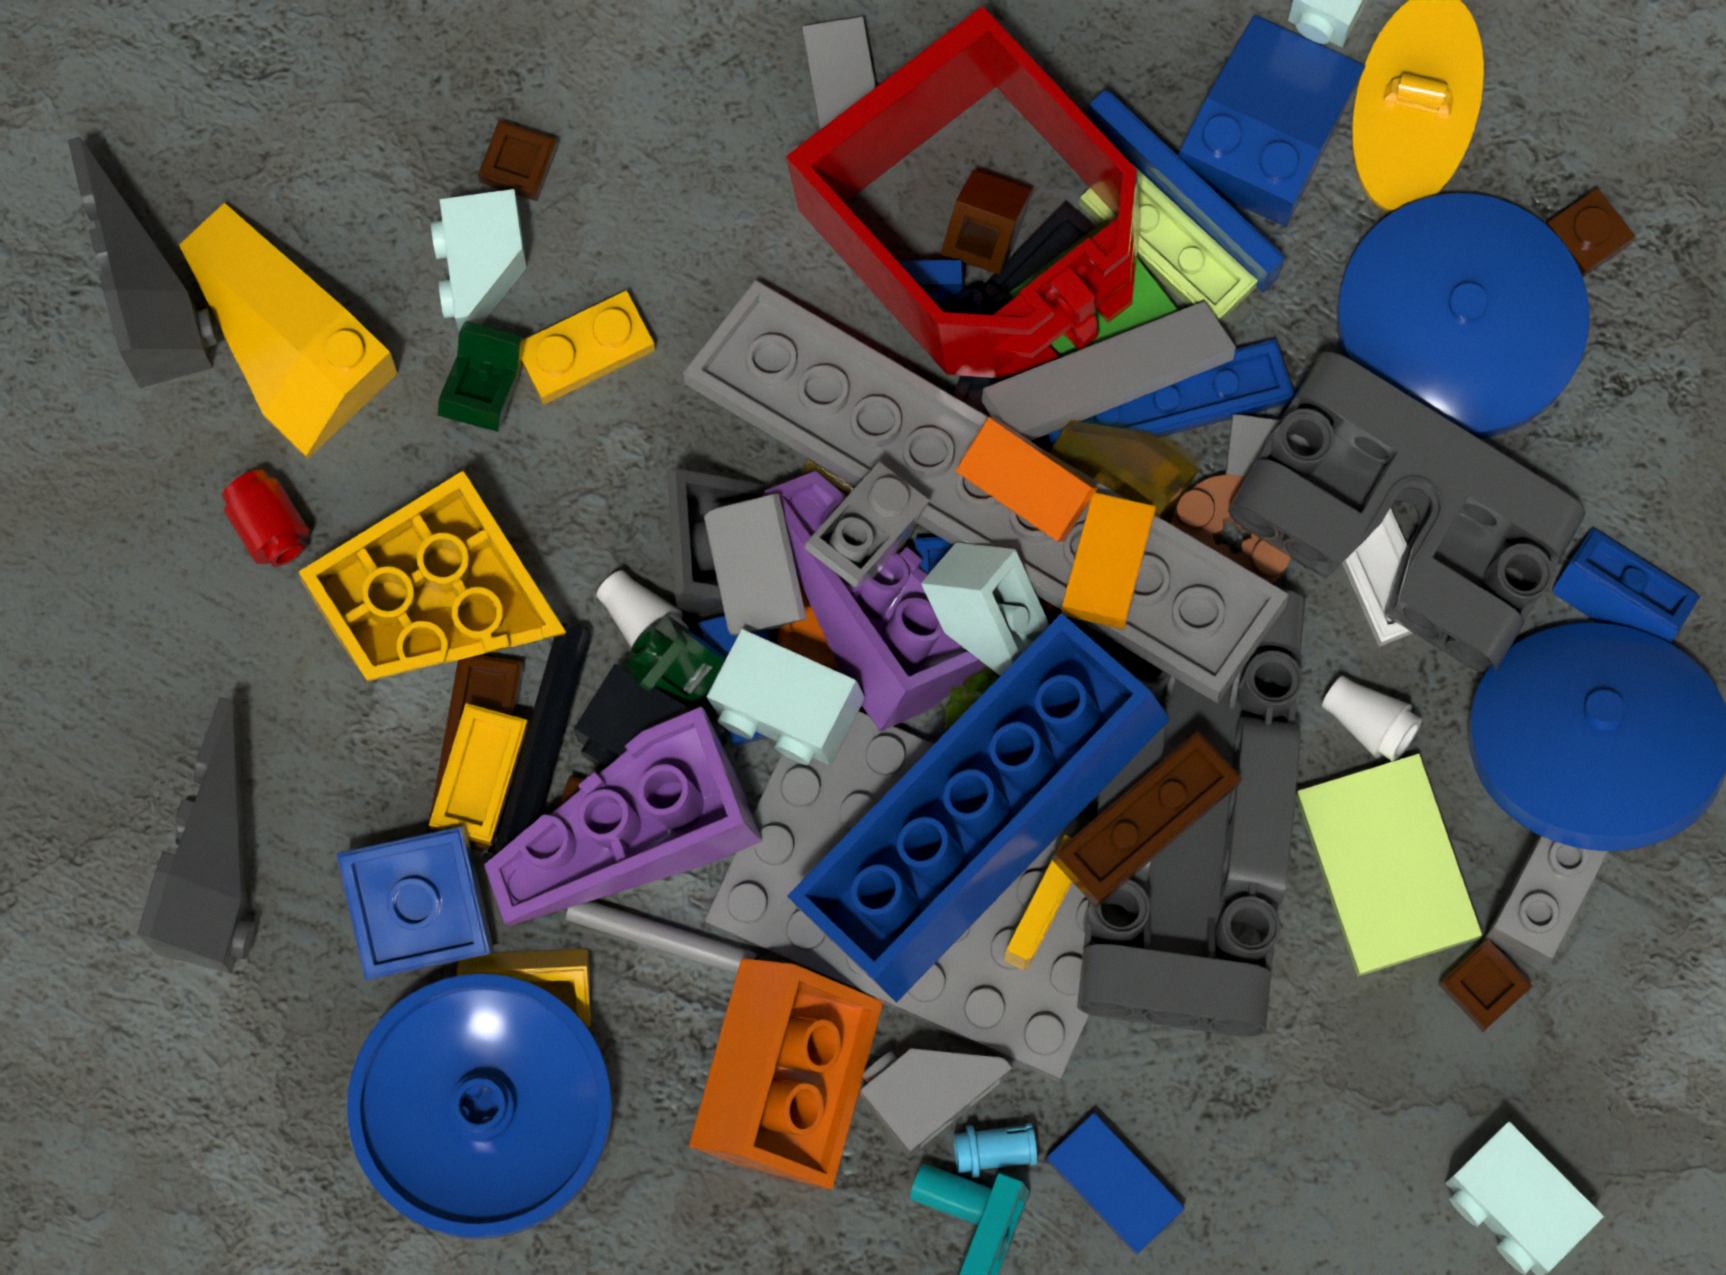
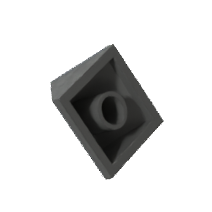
(694, 570)

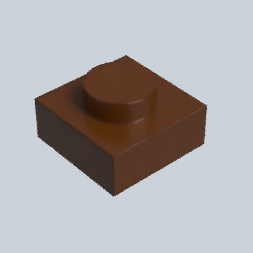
(1592, 231)

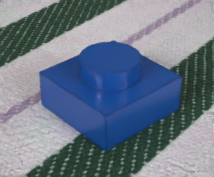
(937, 278)

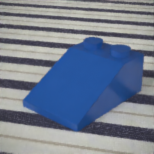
(1270, 119)

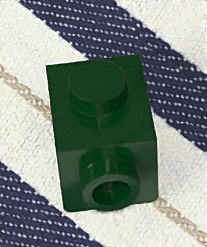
(482, 377)
(674, 662)

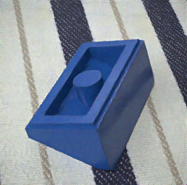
(1624, 589)

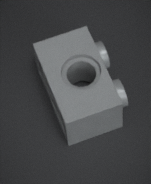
(1543, 901)

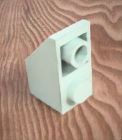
(482, 250)

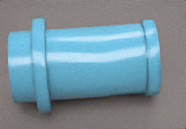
(994, 1148)

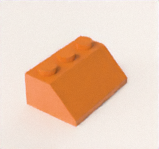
(786, 1072)

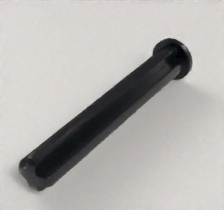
(543, 735)

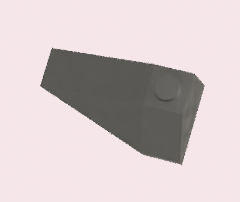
(146, 302)
(202, 892)

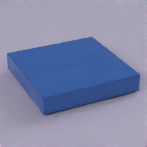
(415, 902)

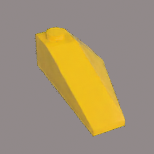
(291, 338)

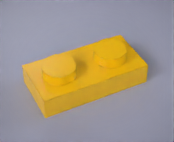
(585, 347)

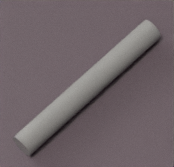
(658, 936)

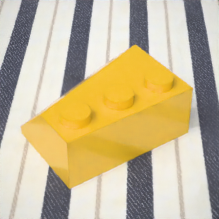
(428, 587)

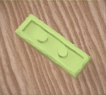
(1180, 251)

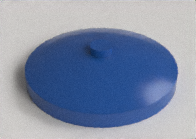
(1466, 310)
(1599, 736)
(479, 1106)

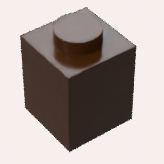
(985, 222)

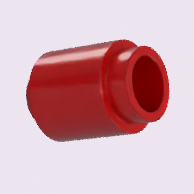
(265, 518)

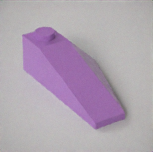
(880, 630)
(641, 819)

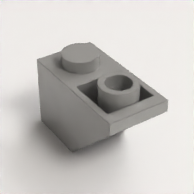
(868, 526)

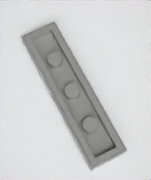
(1110, 372)

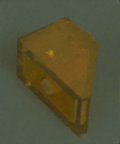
(1127, 463)

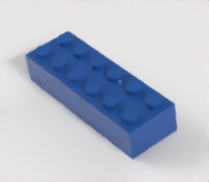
(979, 807)

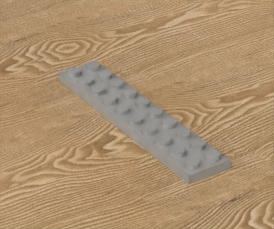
(856, 407)

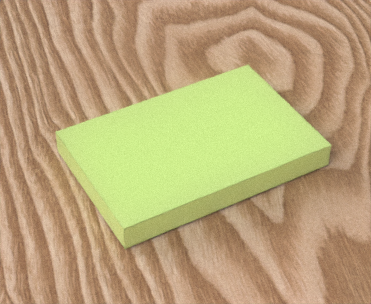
(1388, 865)

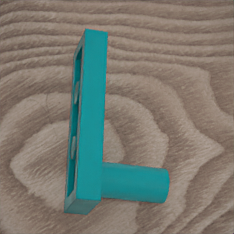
(992, 1209)

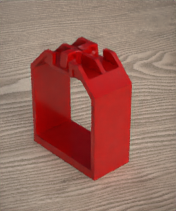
(903, 116)

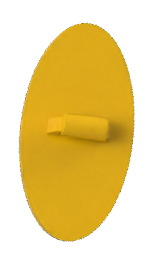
(1417, 102)

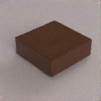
(518, 160)
(1485, 985)

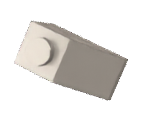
(927, 1091)

